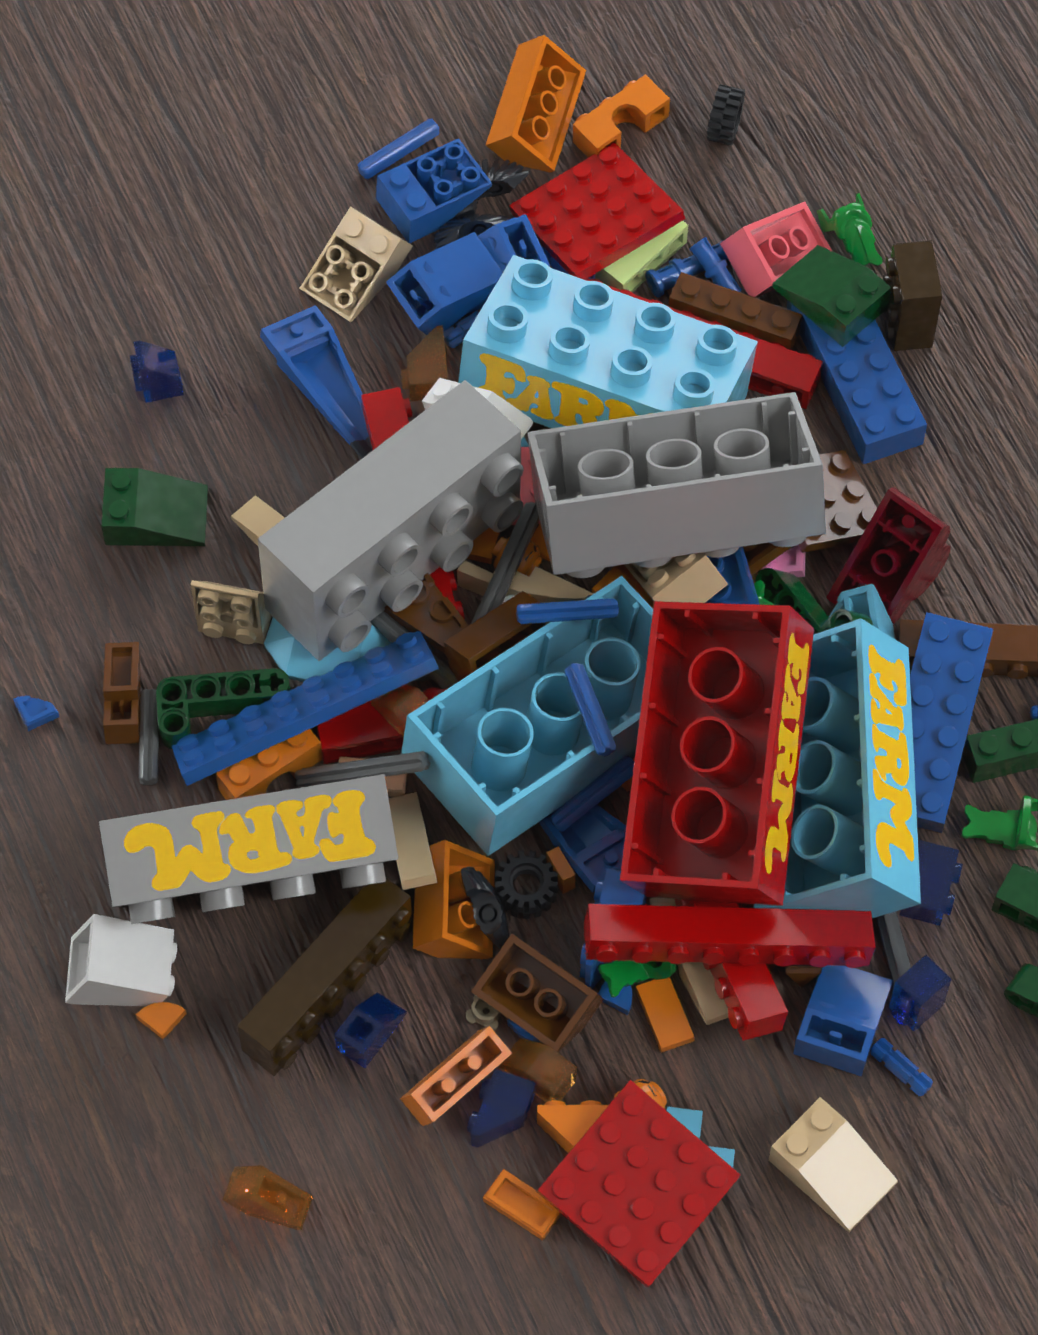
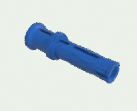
(667, 276)

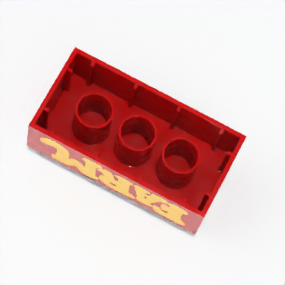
(717, 752)

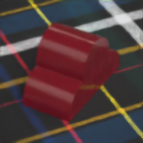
(896, 553)

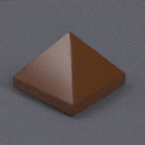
(802, 973)

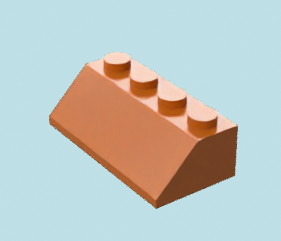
(536, 105)

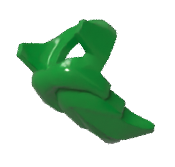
(853, 226)
(1012, 829)
(625, 973)

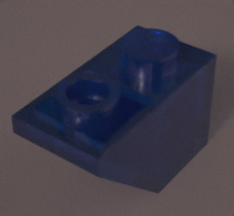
(155, 372)
(368, 1028)
(503, 1108)

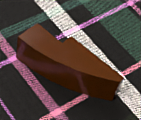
(122, 693)

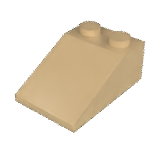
(832, 1164)

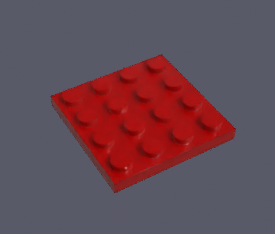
(598, 212)
(638, 1183)

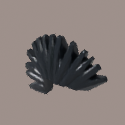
(503, 181)
(464, 226)
(487, 906)

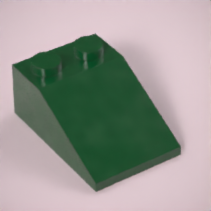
(834, 293)
(152, 509)

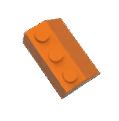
(443, 911)

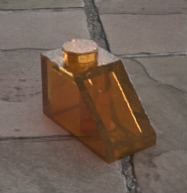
(425, 365)
(398, 704)
(542, 1065)
(267, 1196)

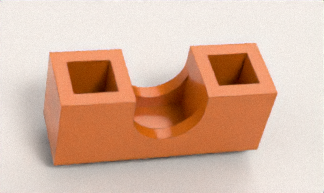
(638, 103)
(257, 772)

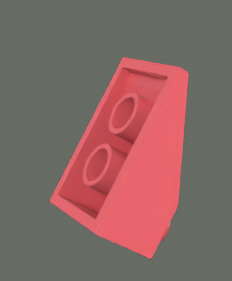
(772, 246)

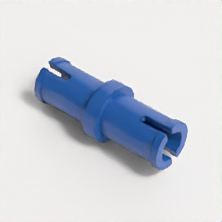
(713, 265)

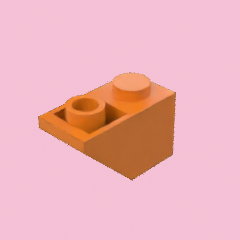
(568, 1122)

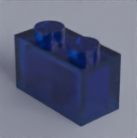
(937, 871)
(919, 993)

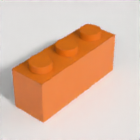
(456, 1076)

